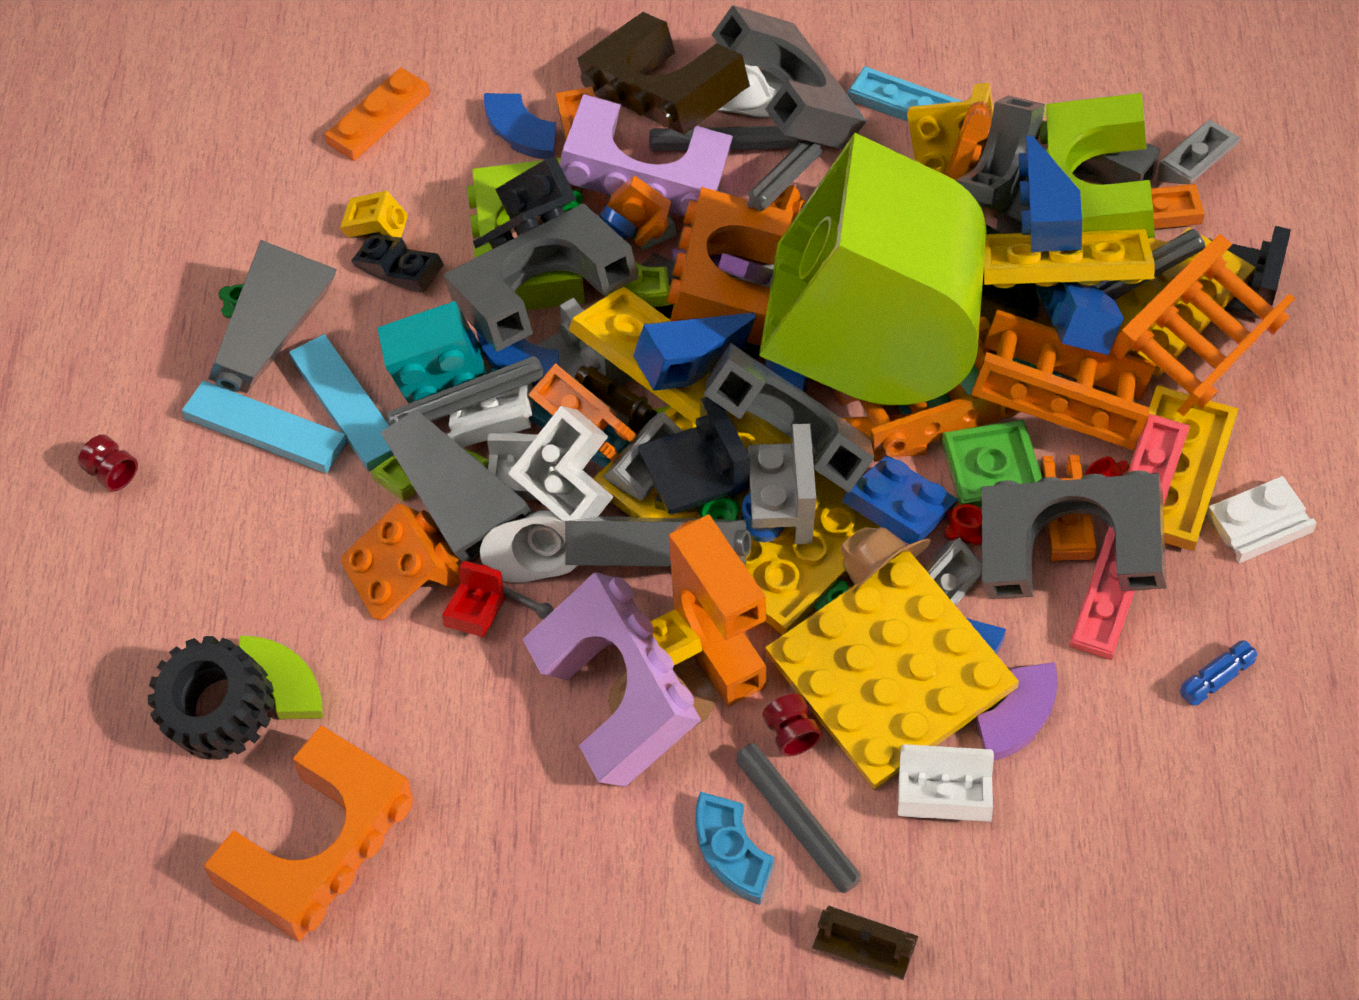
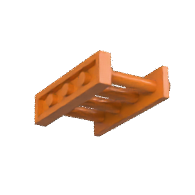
(1187, 288)
(1056, 398)
(928, 423)

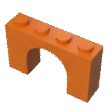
(726, 226)
(719, 604)
(297, 892)

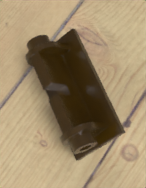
(628, 406)
(864, 942)

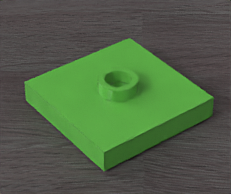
(987, 456)

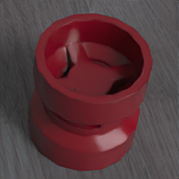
(111, 466)
(792, 725)

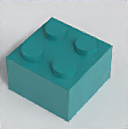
(431, 351)

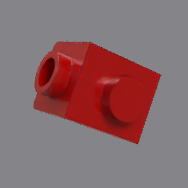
(475, 599)

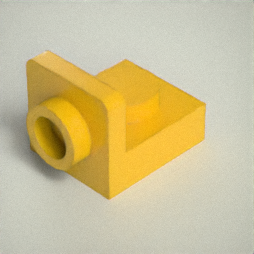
(374, 214)
(676, 637)

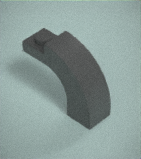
(996, 175)

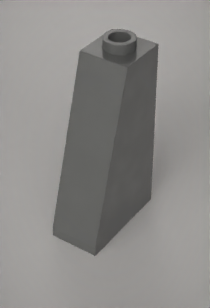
(270, 309)
(452, 484)
(637, 540)

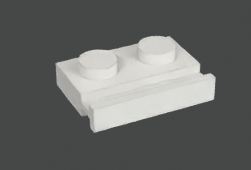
(497, 415)
(1260, 519)

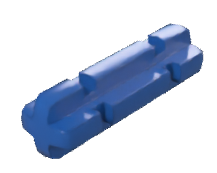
(1218, 672)

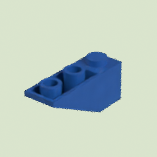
(1052, 199)
(1082, 315)
(687, 350)

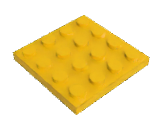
(891, 667)

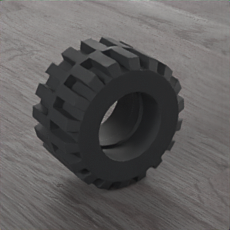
(189, 675)

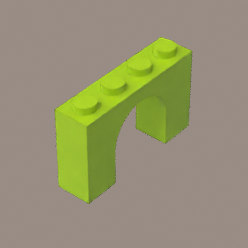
(1093, 128)
(542, 290)

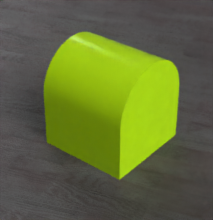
(879, 280)

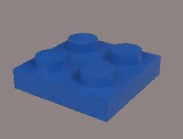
(900, 500)

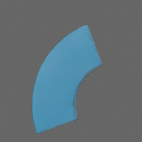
(729, 850)

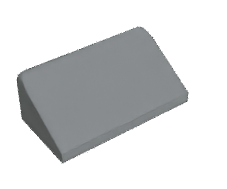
(1196, 154)
(628, 470)
(954, 569)

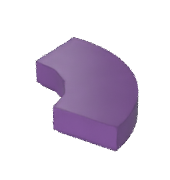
(745, 269)
(1021, 713)

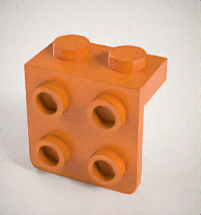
(398, 559)

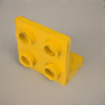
(937, 127)

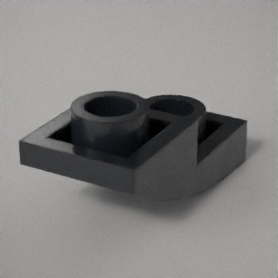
(393, 262)

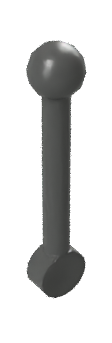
(542, 609)

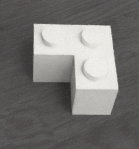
(555, 465)

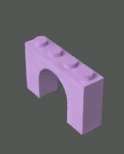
(598, 165)
(655, 703)

